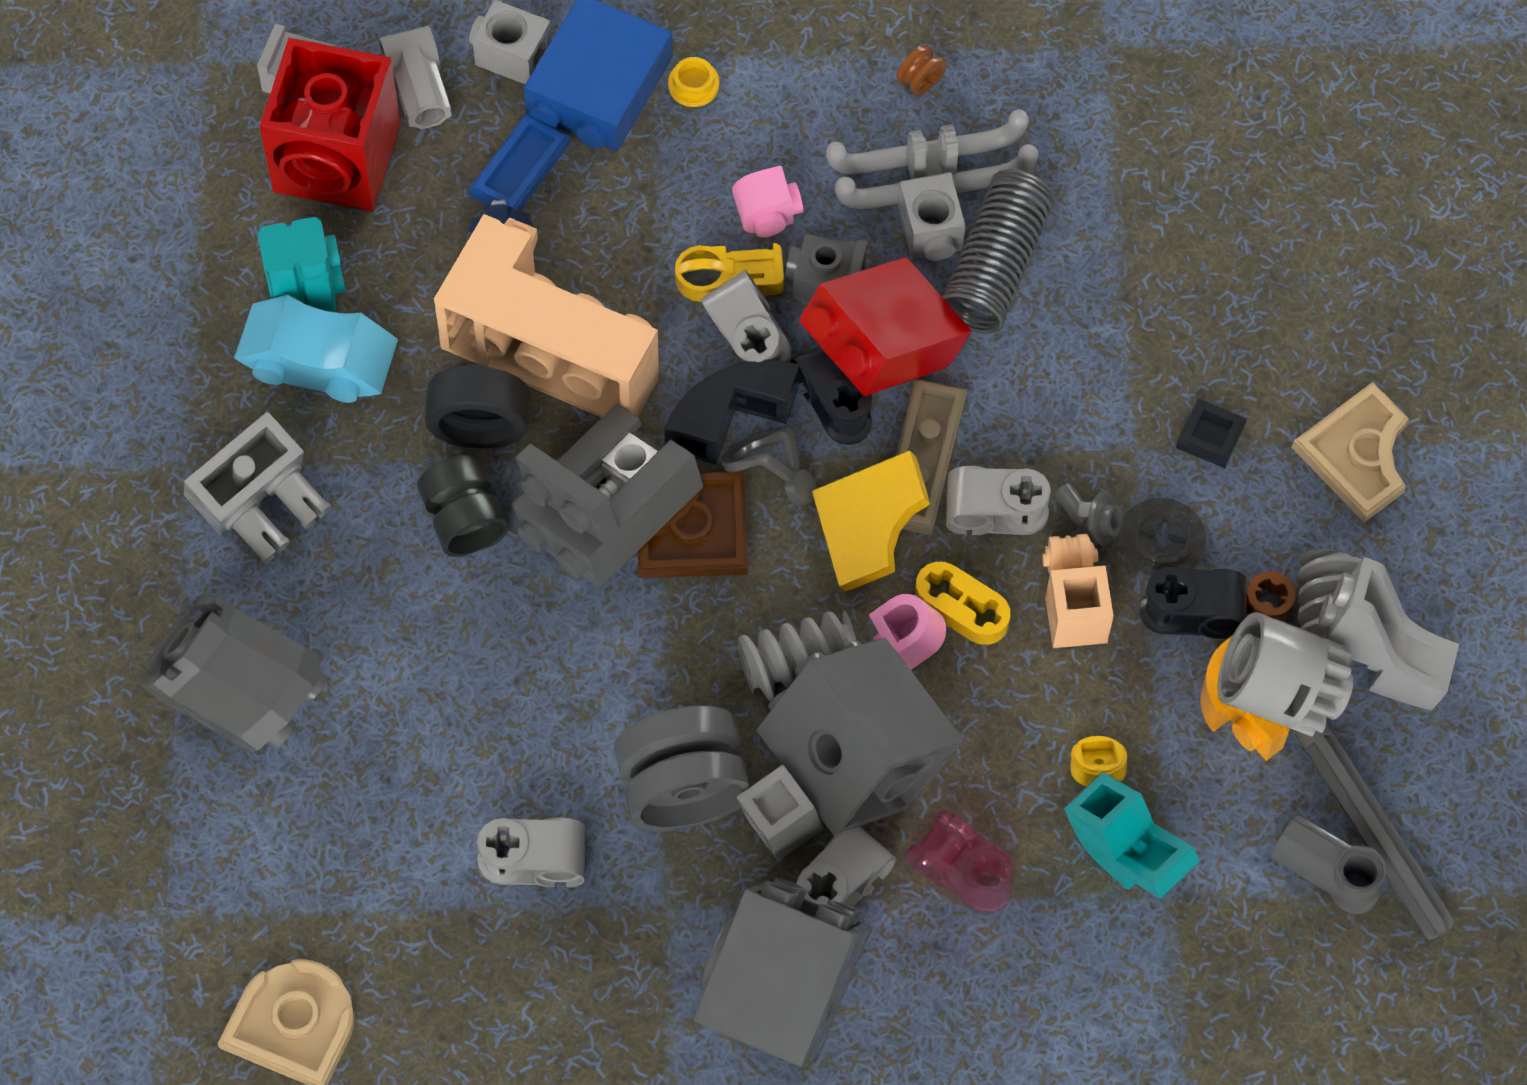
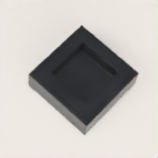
(1211, 433)

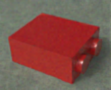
(884, 326)

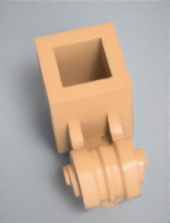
(1076, 593)

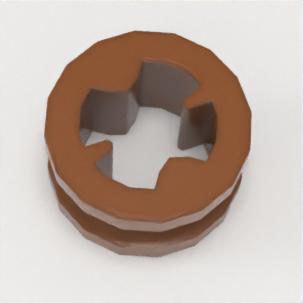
(921, 70)
(1275, 584)

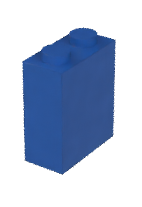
(598, 73)

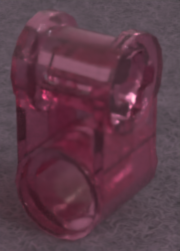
(956, 855)

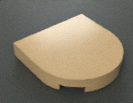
(293, 1021)

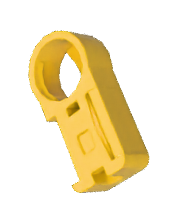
(761, 264)

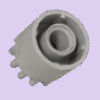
(1285, 674)

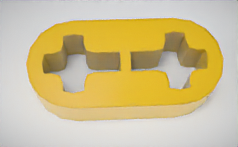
(969, 593)

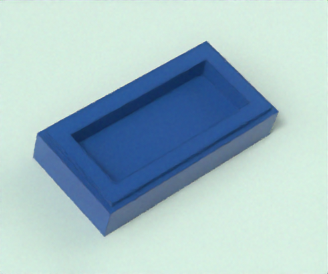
(520, 164)

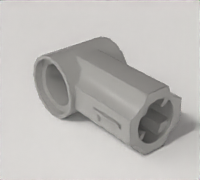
(417, 76)

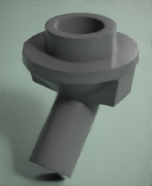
(1099, 518)

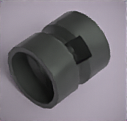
(462, 509)

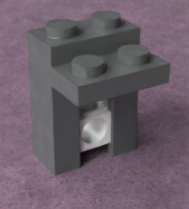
(602, 496)

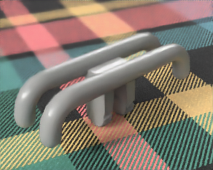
(929, 159)

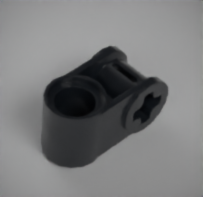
(834, 397)
(1199, 602)

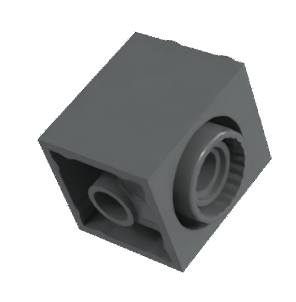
(858, 734)
(781, 970)

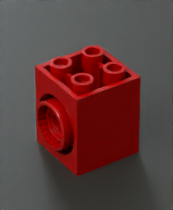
(330, 124)

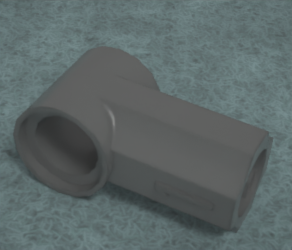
(1327, 861)

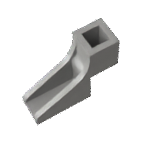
(1373, 627)

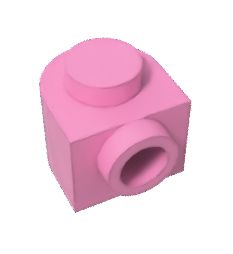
(766, 201)
(910, 627)

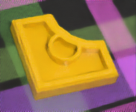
(865, 516)

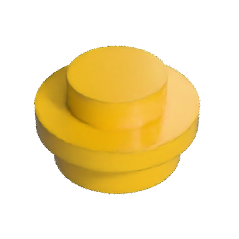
(693, 82)

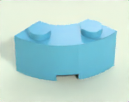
(316, 349)

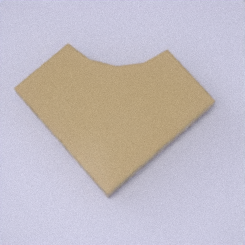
(1354, 451)

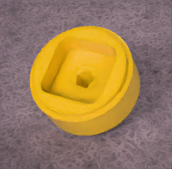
(1097, 755)

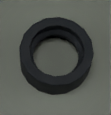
(477, 407)

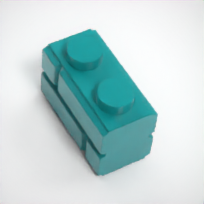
(302, 263)

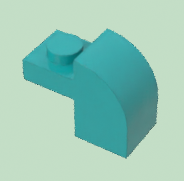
(1125, 841)

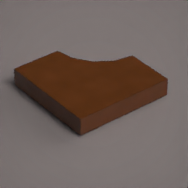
(704, 535)

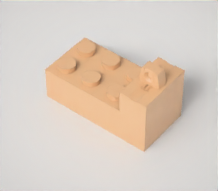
(553, 340)

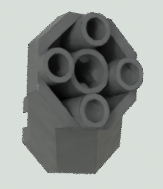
(233, 675)

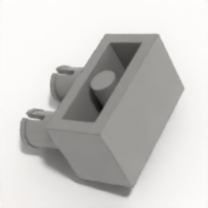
(246, 471)

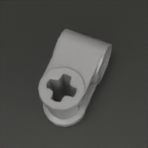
(746, 319)
(990, 500)
(537, 854)
(846, 868)

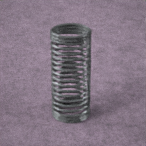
(1006, 202)

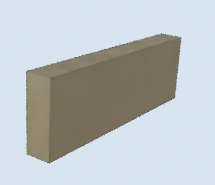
(931, 436)

